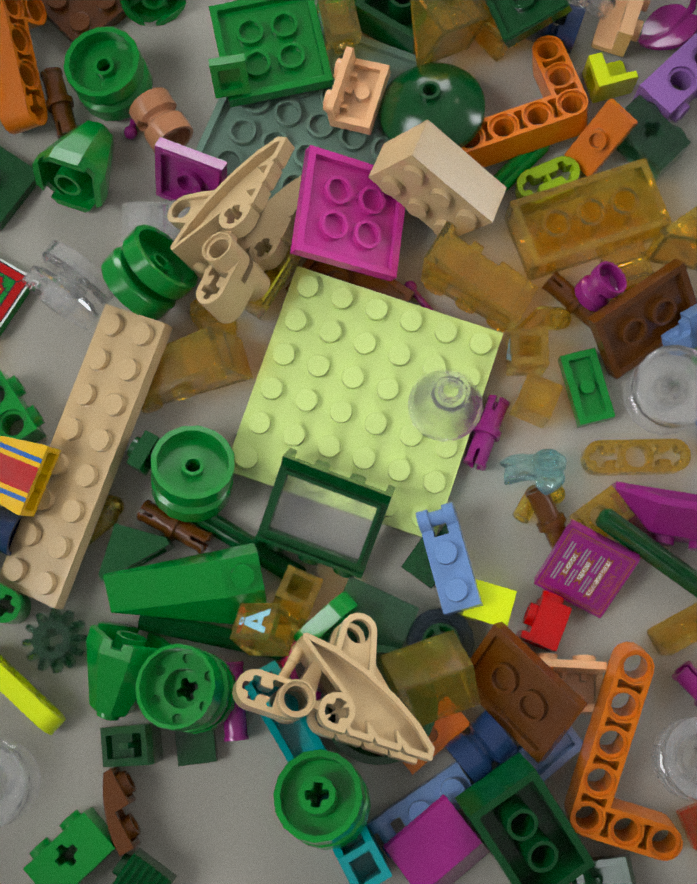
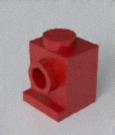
(545, 622)

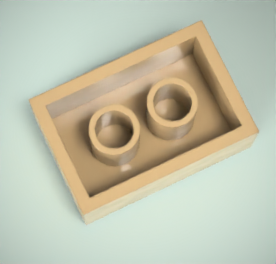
(437, 180)

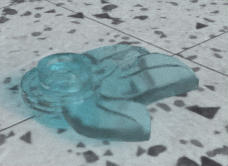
(543, 467)

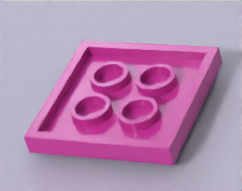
(346, 216)

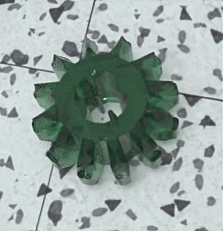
(62, 652)

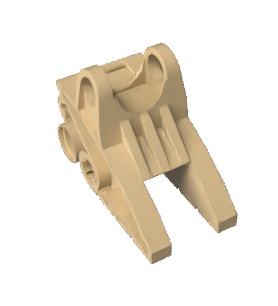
(234, 228)
(353, 688)

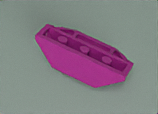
(662, 513)

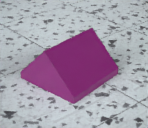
(436, 846)

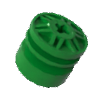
(168, 681)

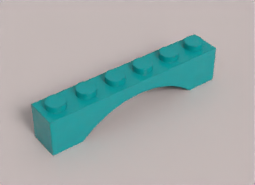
(361, 858)

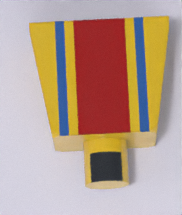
(24, 474)

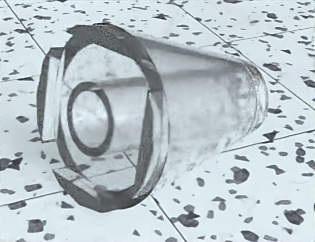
(444, 416)

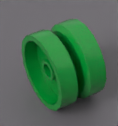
(107, 72)
(147, 273)
(192, 473)
(298, 797)

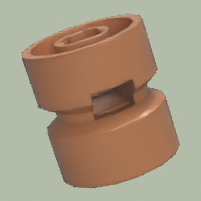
(157, 118)

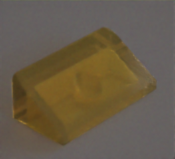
(675, 632)

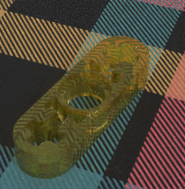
(661, 446)

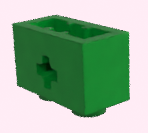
(84, 831)

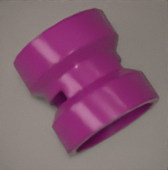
(604, 283)

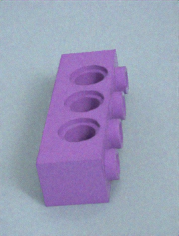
(676, 70)

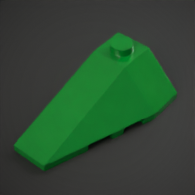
(190, 587)

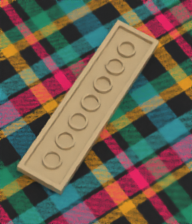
(92, 444)

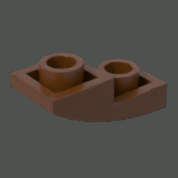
(118, 793)

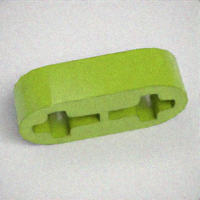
(545, 173)

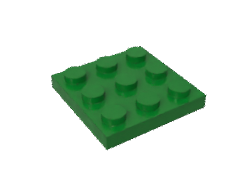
(279, 45)

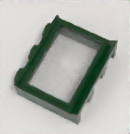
(323, 515)

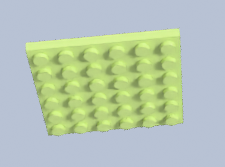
(342, 388)

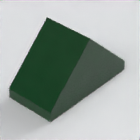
(132, 549)
(131, 745)

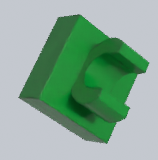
(229, 75)

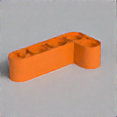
(20, 84)

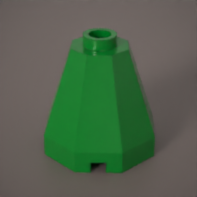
(77, 166)
(113, 666)

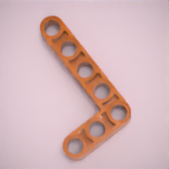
(560, 111)
(612, 758)

